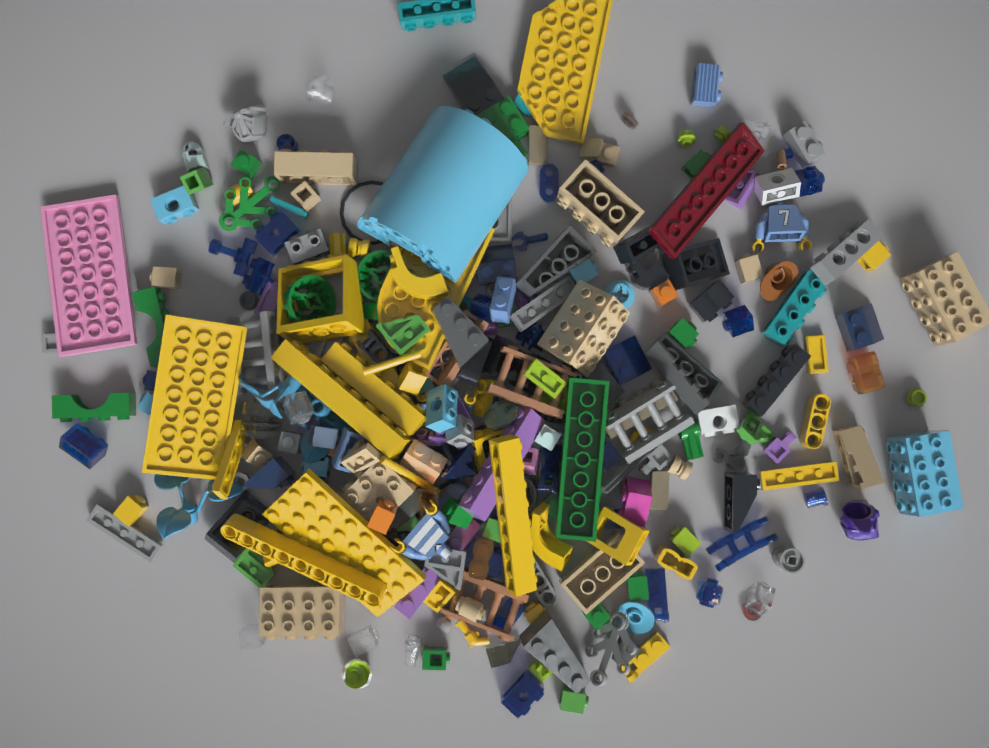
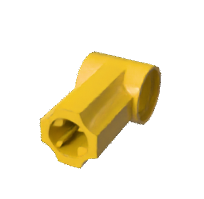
(337, 244)

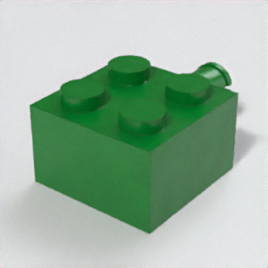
(508, 121)

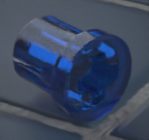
(816, 498)

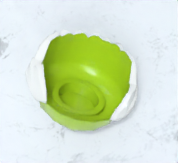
(356, 673)

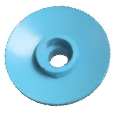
(639, 615)

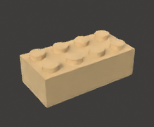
(316, 167)
(597, 576)

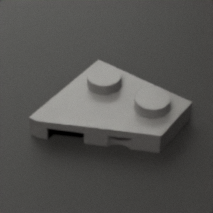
(449, 569)

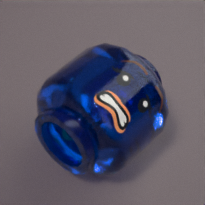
(709, 592)

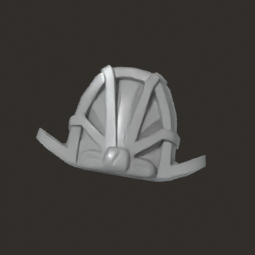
(248, 123)

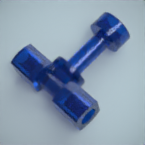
(241, 255)

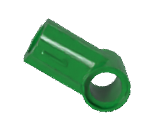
(691, 441)

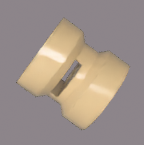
(680, 467)

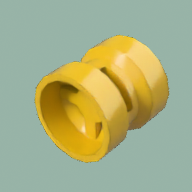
(358, 248)

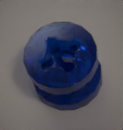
(285, 140)

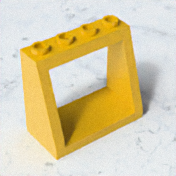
(325, 328)

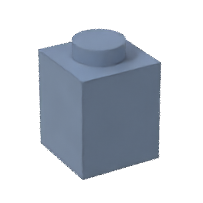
(323, 436)

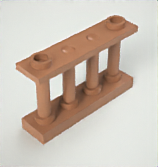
(516, 394)
(500, 591)

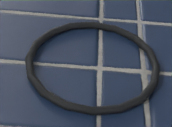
(343, 205)

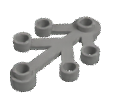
(611, 647)

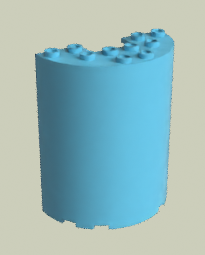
(446, 190)

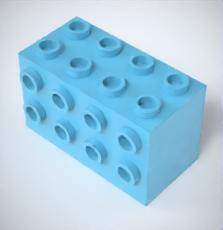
(924, 473)

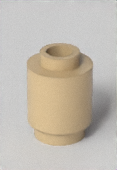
(470, 608)

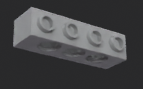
(846, 252)

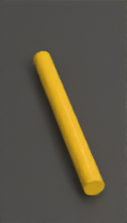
(406, 473)

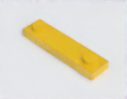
(230, 461)
(799, 475)

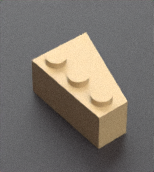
(857, 457)

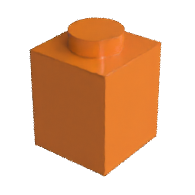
(663, 293)
(382, 516)

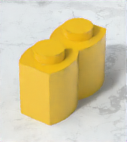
(678, 563)

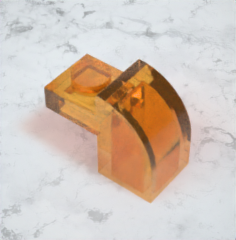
(424, 496)

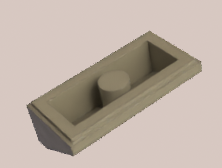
(537, 147)
(660, 489)

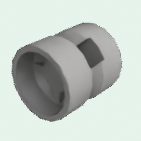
(788, 559)

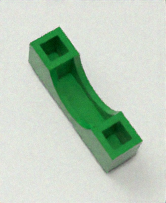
(152, 303)
(71, 406)

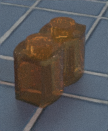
(865, 373)
(480, 561)

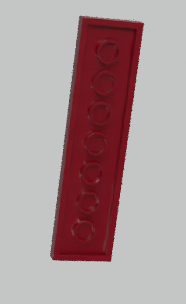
(706, 190)

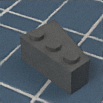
(459, 331)

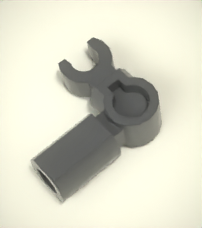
(735, 461)

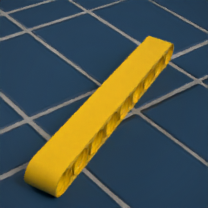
(304, 560)

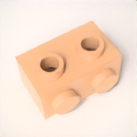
(423, 461)

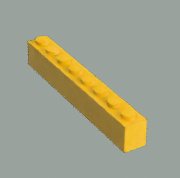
(513, 514)

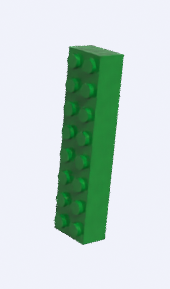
(581, 459)

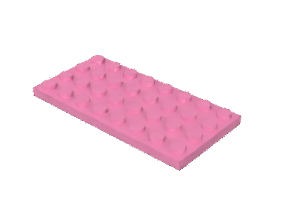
(88, 275)

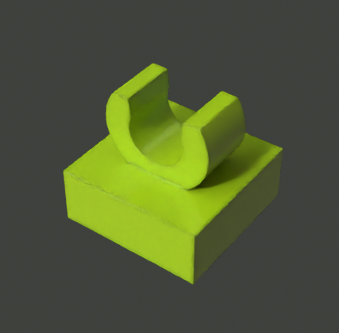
(540, 670)

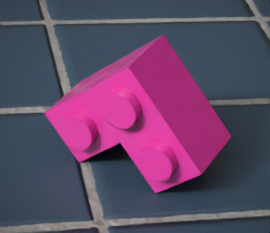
(636, 500)

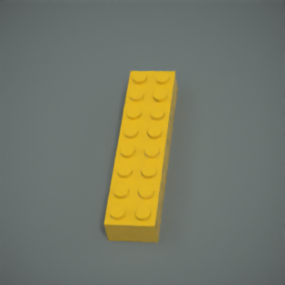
(342, 398)

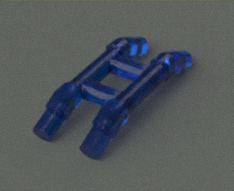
(753, 545)

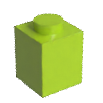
(684, 540)

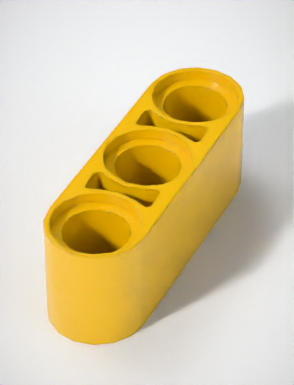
(822, 416)

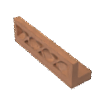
(450, 370)

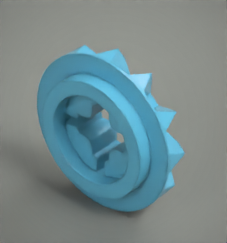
(627, 290)

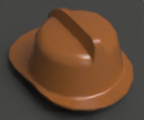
(778, 279)

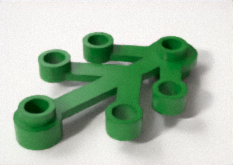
(247, 205)

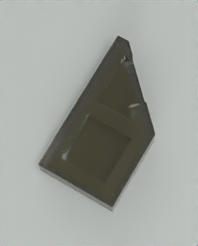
(502, 653)

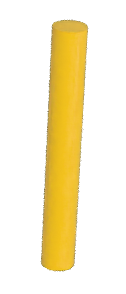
(391, 362)

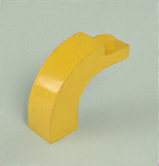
(422, 288)
(545, 544)

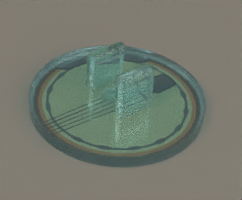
(500, 414)

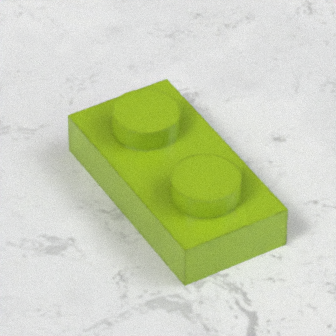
(544, 378)

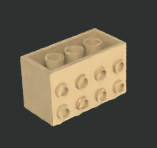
(598, 204)
(946, 299)
(584, 328)
(376, 482)
(301, 612)

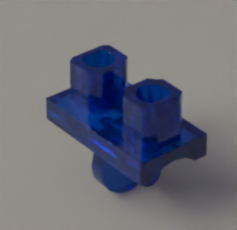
(260, 275)

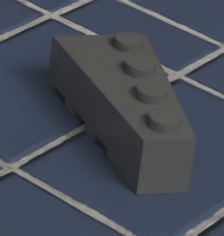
(560, 257)
(691, 378)

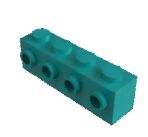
(435, 12)
(794, 308)

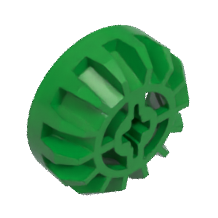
(368, 268)
(321, 300)

